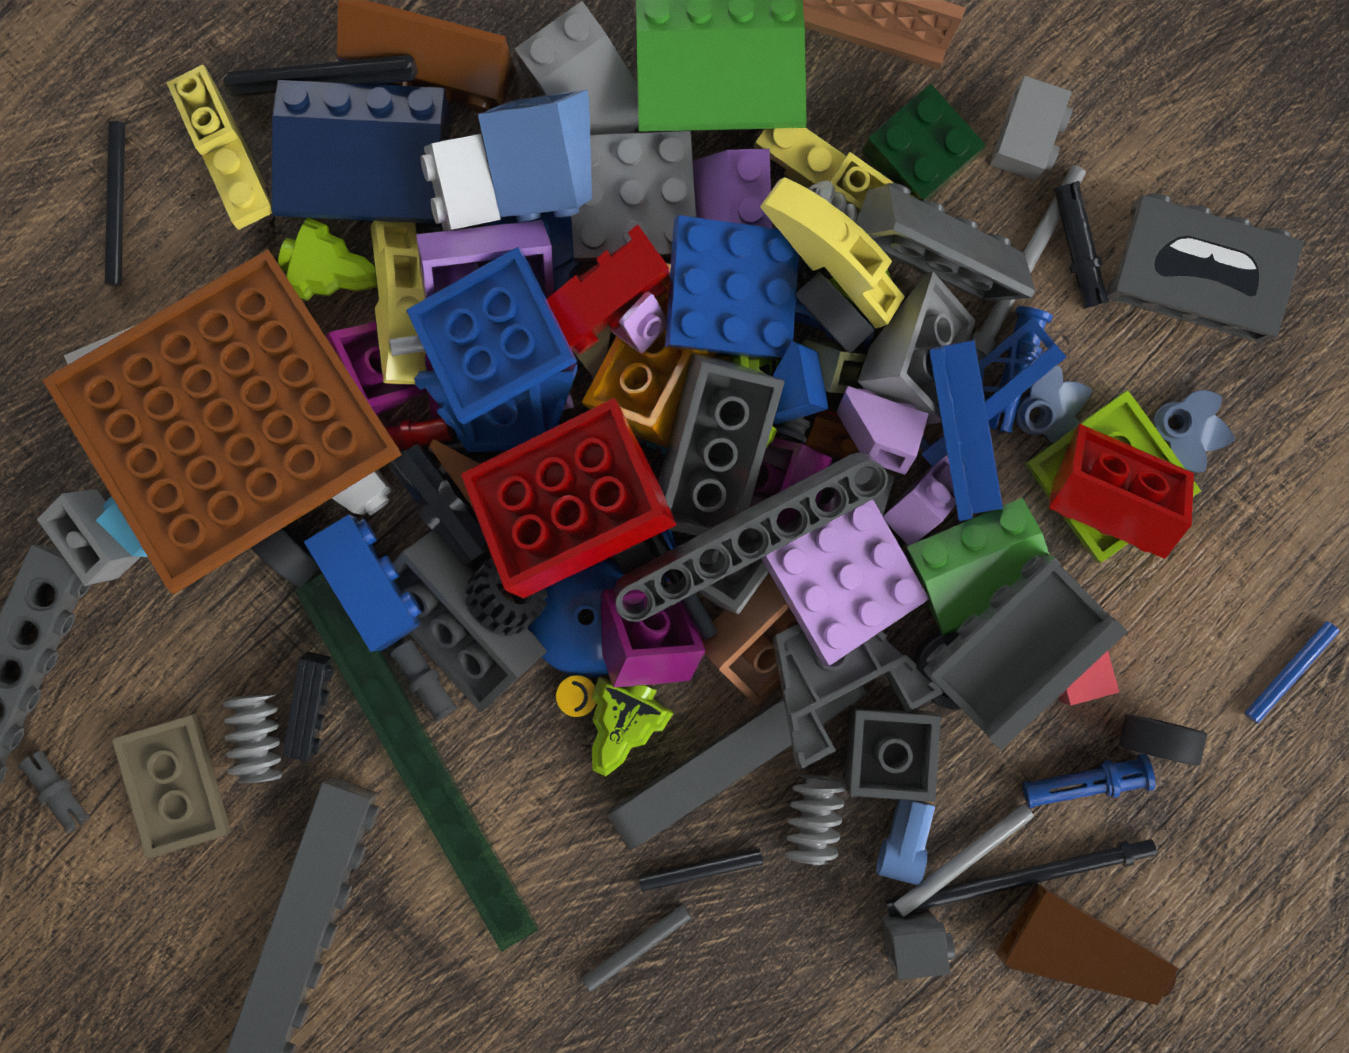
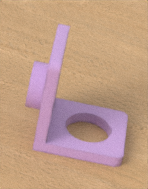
(642, 323)

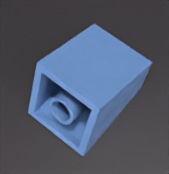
(539, 154)

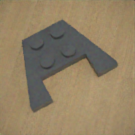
(811, 685)

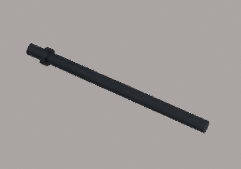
(1122, 854)

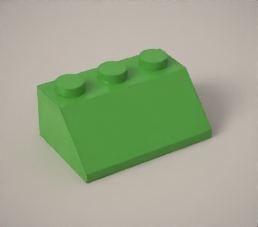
(974, 560)

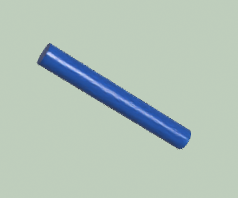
(1292, 672)

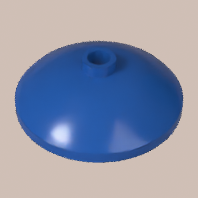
(568, 642)

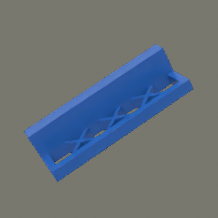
(1013, 387)
(966, 428)

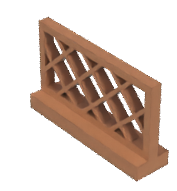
(901, 28)

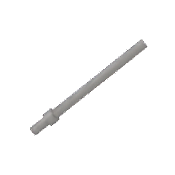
(985, 337)

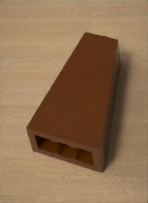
(1077, 948)

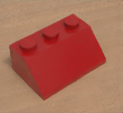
(1123, 492)

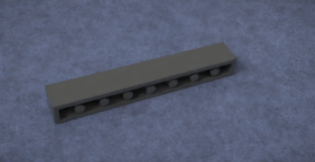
(305, 919)

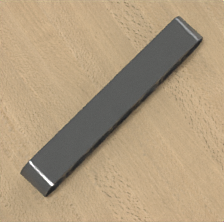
(770, 537)
(712, 770)

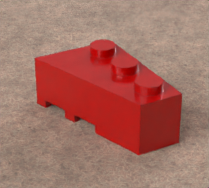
(608, 290)

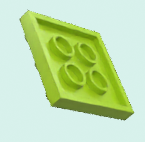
(1122, 421)

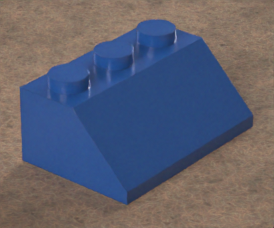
(364, 582)

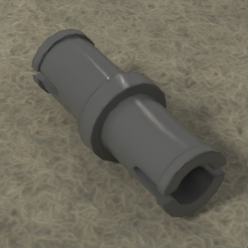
(423, 681)
(54, 791)

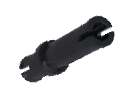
(1081, 245)

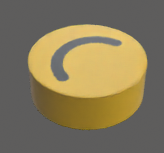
(575, 695)

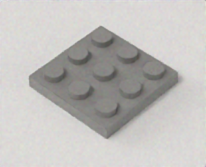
(635, 182)

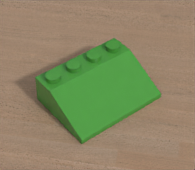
(720, 64)

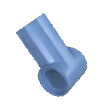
(904, 852)

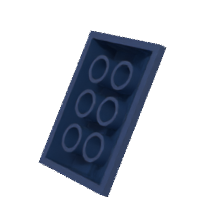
(355, 150)

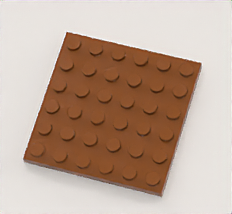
(220, 420)

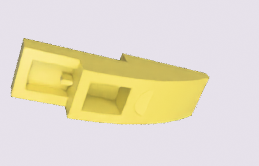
(221, 147)
(813, 160)
(836, 242)
(398, 290)

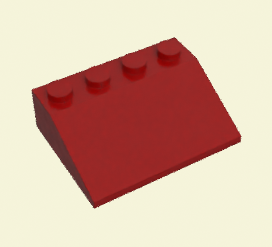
(566, 500)

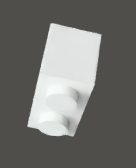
(460, 182)

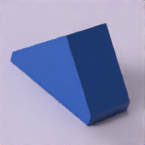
(803, 384)

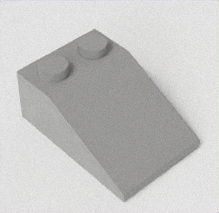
(578, 56)
(900, 358)

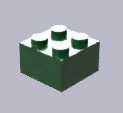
(923, 145)

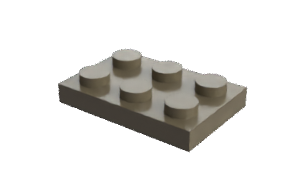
(171, 786)

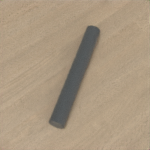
(636, 948)

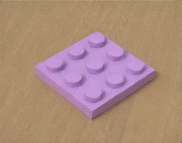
(845, 581)

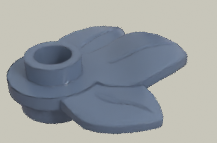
(1056, 403)
(1197, 430)

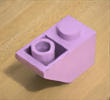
(883, 427)
(923, 504)

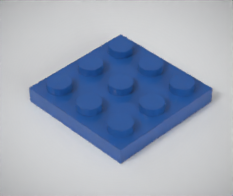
(731, 289)
(491, 336)

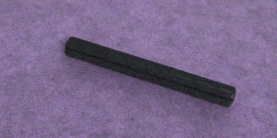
(358, 71)

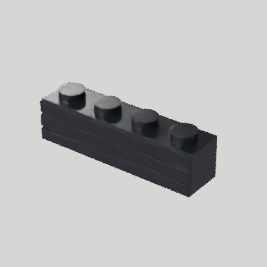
(307, 706)

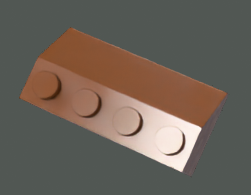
(461, 59)

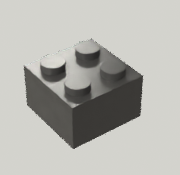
(892, 753)

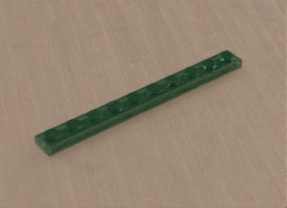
(421, 768)

